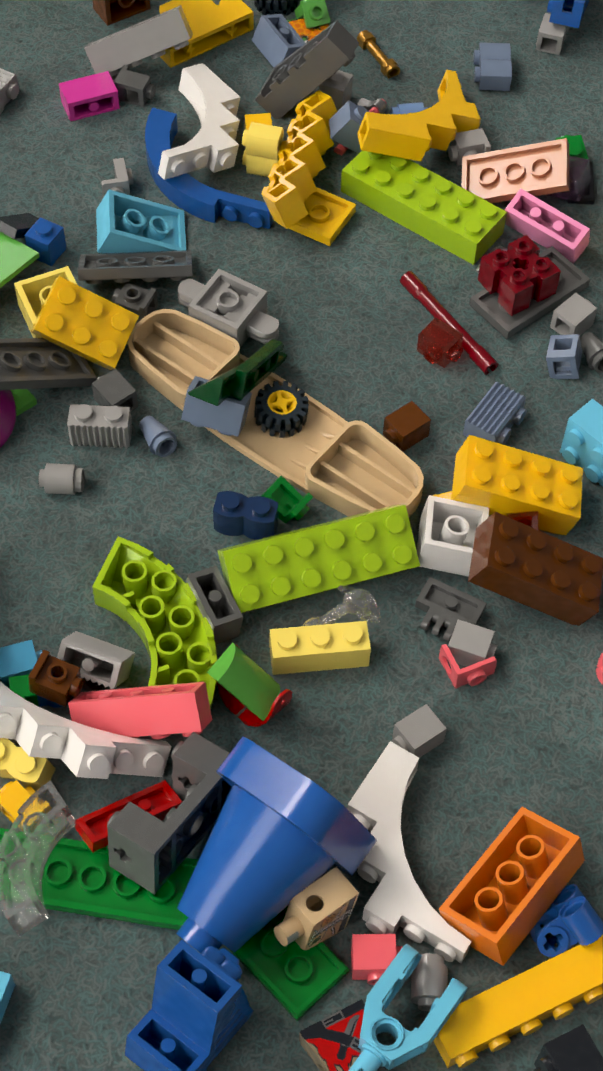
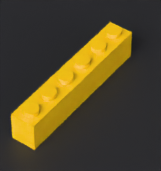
(522, 1004)

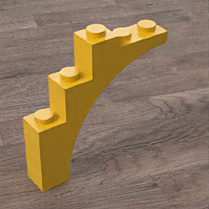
(415, 133)

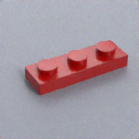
(155, 800)

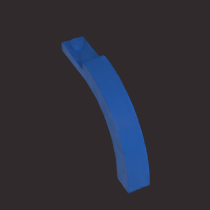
(189, 193)

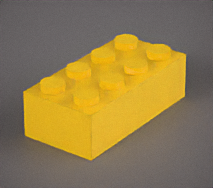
(518, 482)

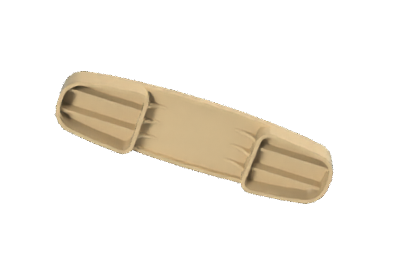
(329, 458)

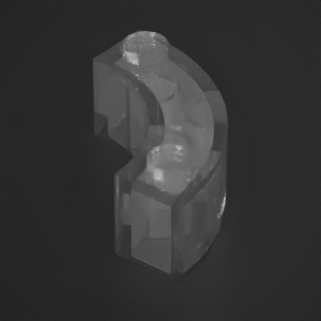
(24, 854)

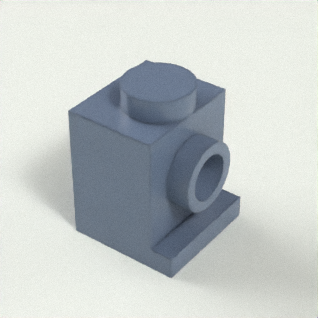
(564, 356)

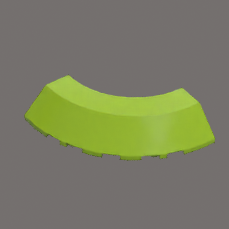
(160, 612)

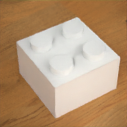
(448, 534)

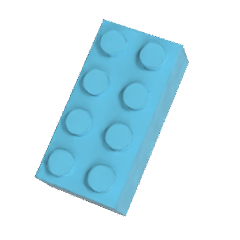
(584, 441)

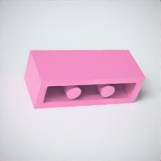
(547, 225)

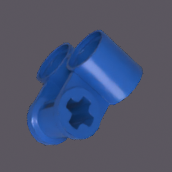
(569, 921)

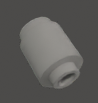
(62, 478)
(428, 980)

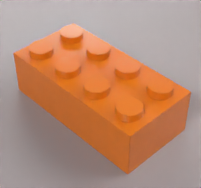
(513, 884)

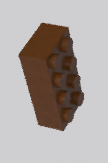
(536, 569)

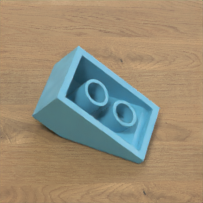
(138, 225)

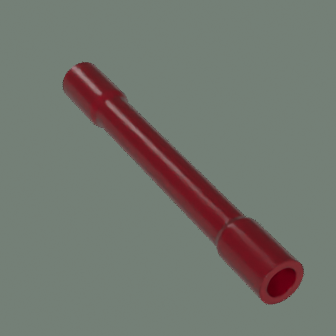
(420, 292)

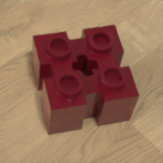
(518, 275)

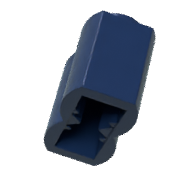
(240, 515)

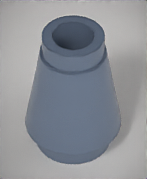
(158, 437)

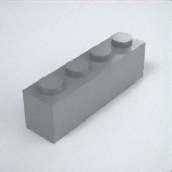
(140, 41)

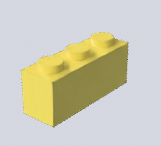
(319, 647)

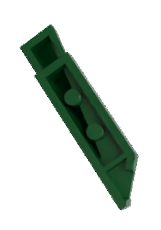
(244, 377)

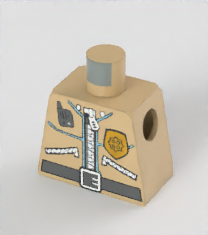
(318, 911)

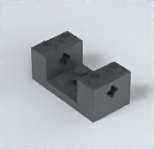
(153, 848)

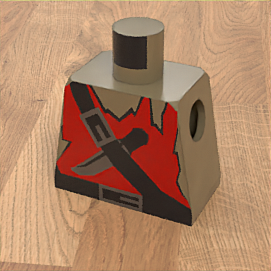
(335, 1039)

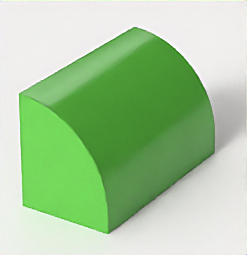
(245, 681)

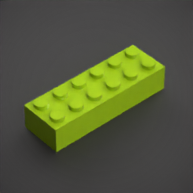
(424, 203)
(319, 557)

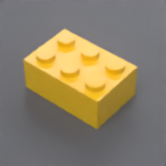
(84, 323)

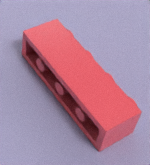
(145, 710)

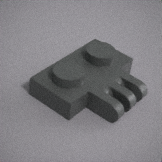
(446, 606)

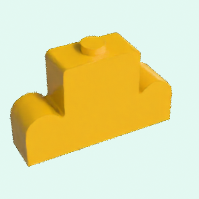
(210, 26)

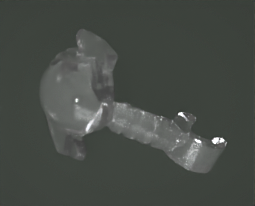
(356, 602)

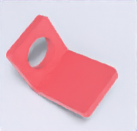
(471, 674)

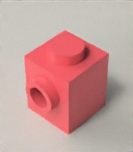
(372, 955)

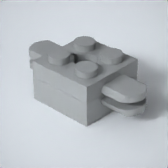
(238, 299)

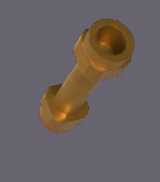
(388, 66)

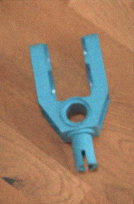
(407, 1043)

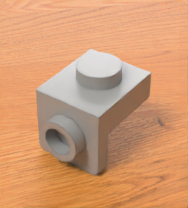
(122, 179)

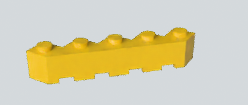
(300, 160)

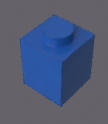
(47, 240)

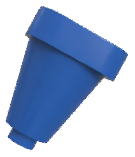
(265, 849)

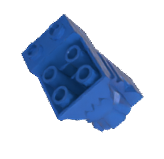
(192, 1012)

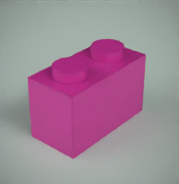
(89, 96)

